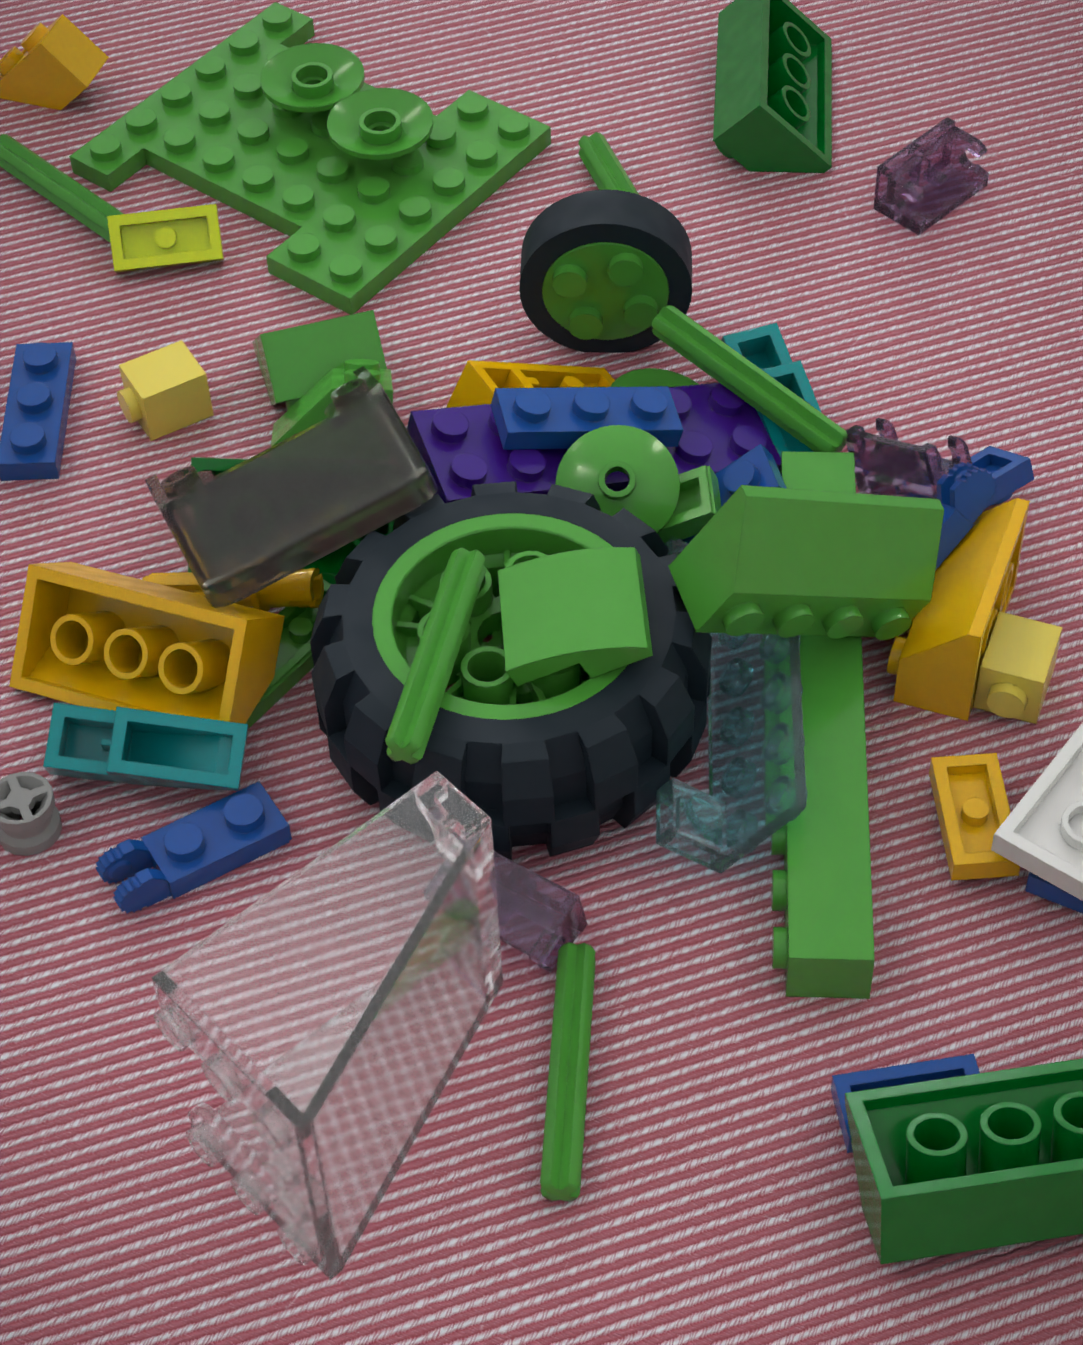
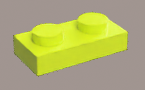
(165, 238)

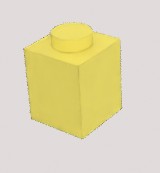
(164, 390)
(1017, 667)

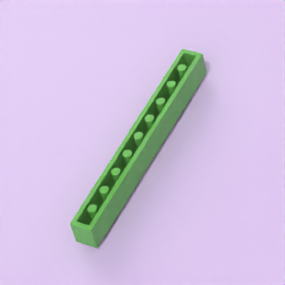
(827, 847)

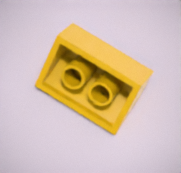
(950, 635)

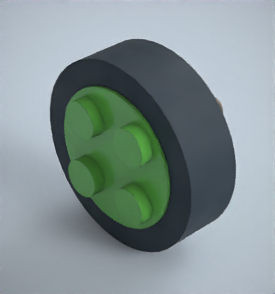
(604, 270)

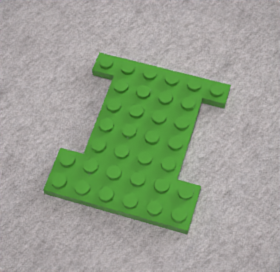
(345, 215)

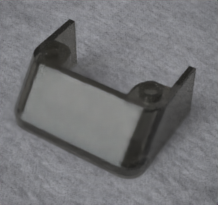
(296, 496)

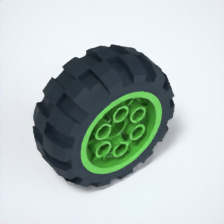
(534, 767)

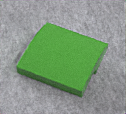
(574, 611)

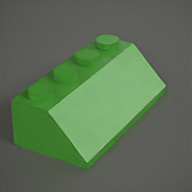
(811, 564)

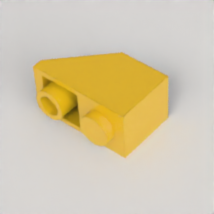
(52, 67)

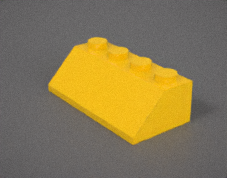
(140, 645)

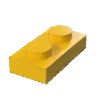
(970, 810)

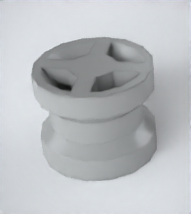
(32, 799)

